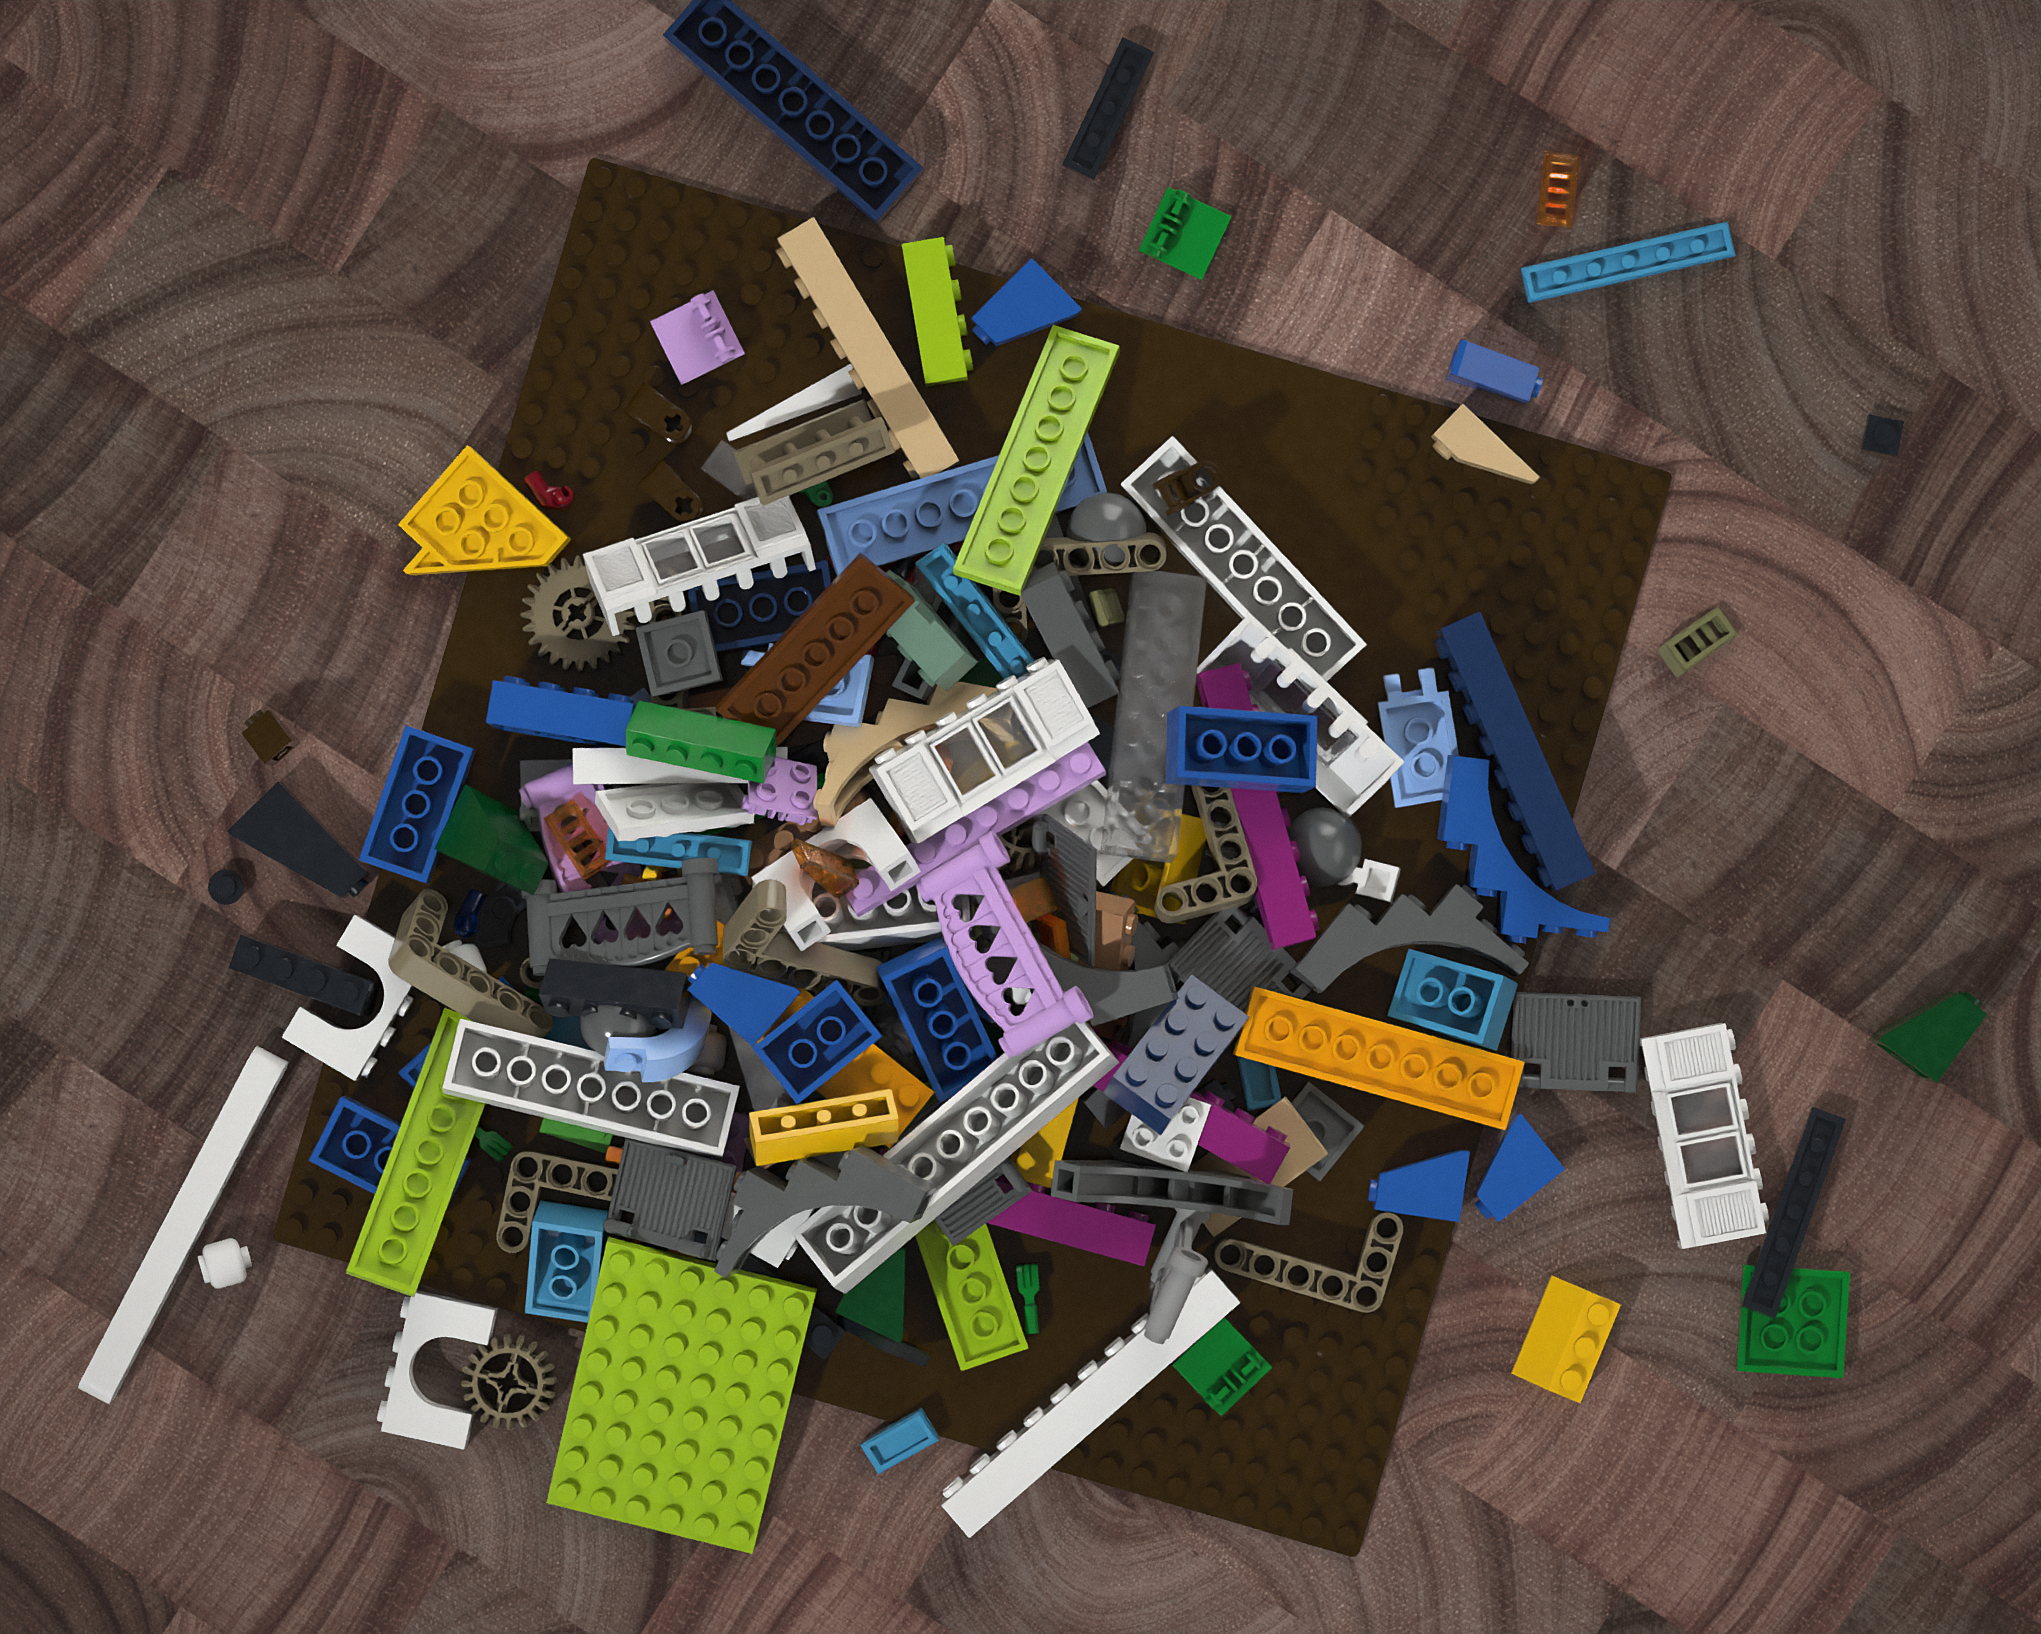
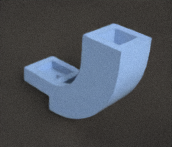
(663, 1054)

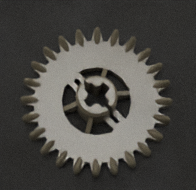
(553, 637)

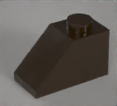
(269, 737)

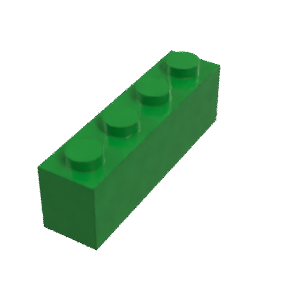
(701, 741)

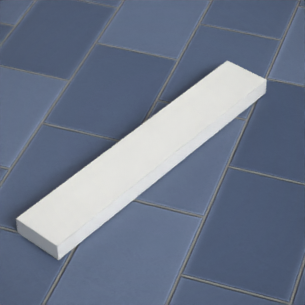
(617, 767)

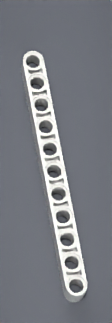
(183, 1225)

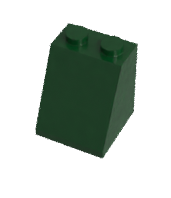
(493, 841)
(1932, 1034)
(880, 1298)

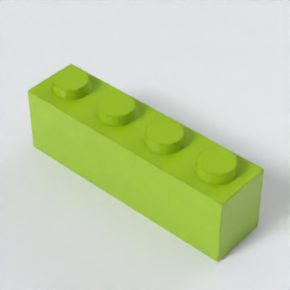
(935, 312)

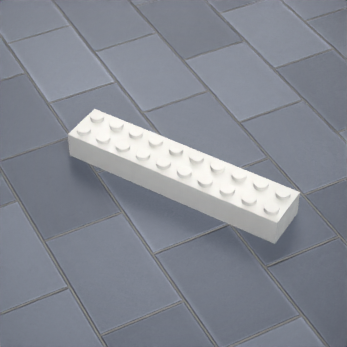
(960, 1147)
(1080, 1408)

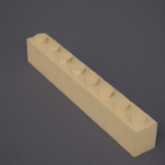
(867, 350)

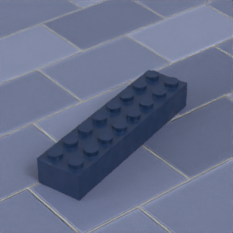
(794, 105)
(1514, 751)

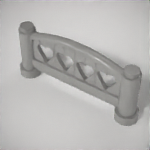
(1174, 1274)

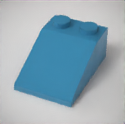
(1453, 999)
(565, 1260)

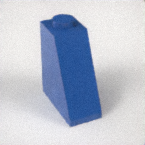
(1023, 307)
(1493, 372)
(741, 999)
(1515, 1171)
(1423, 1188)

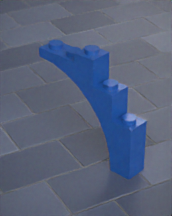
(1469, 819)

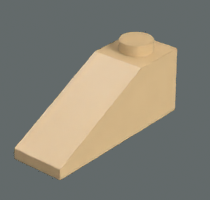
(1474, 444)

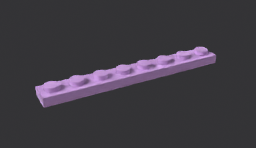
(1000, 815)

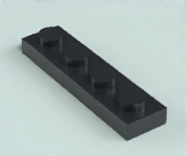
(1108, 108)

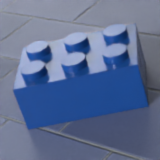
(816, 1042)

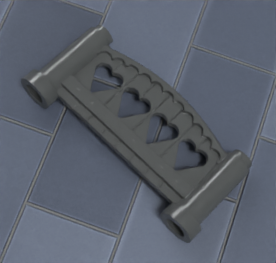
(689, 896)

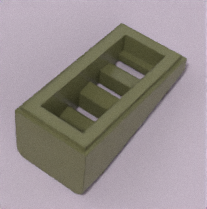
(1106, 608)
(1675, 660)

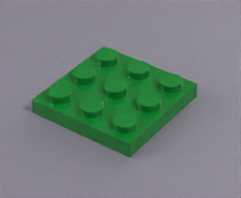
(1807, 1330)

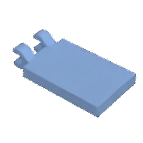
(846, 699)
(1422, 734)

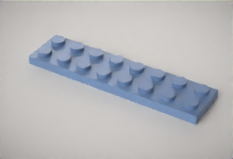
(929, 511)

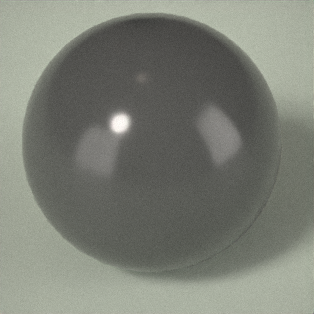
(1105, 519)
(1326, 845)
(608, 1023)

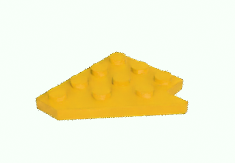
(478, 523)

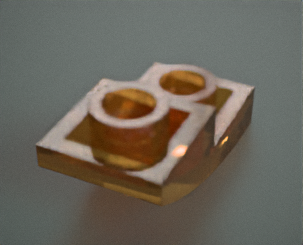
(1035, 899)

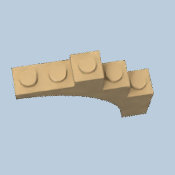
(854, 748)

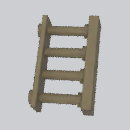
(813, 452)

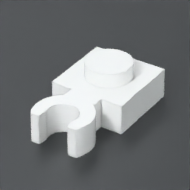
(1374, 880)

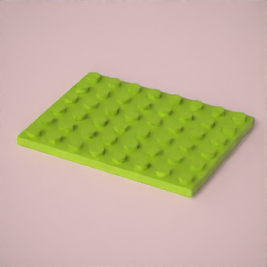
(680, 1395)

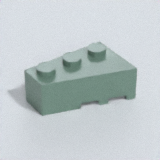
(929, 641)

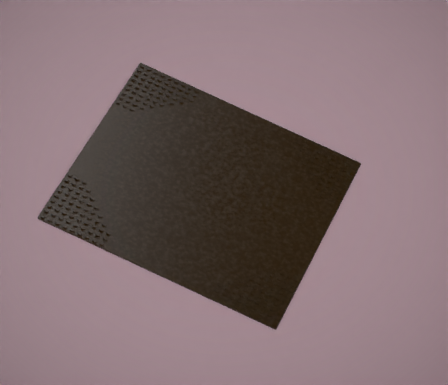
(1355, 504)

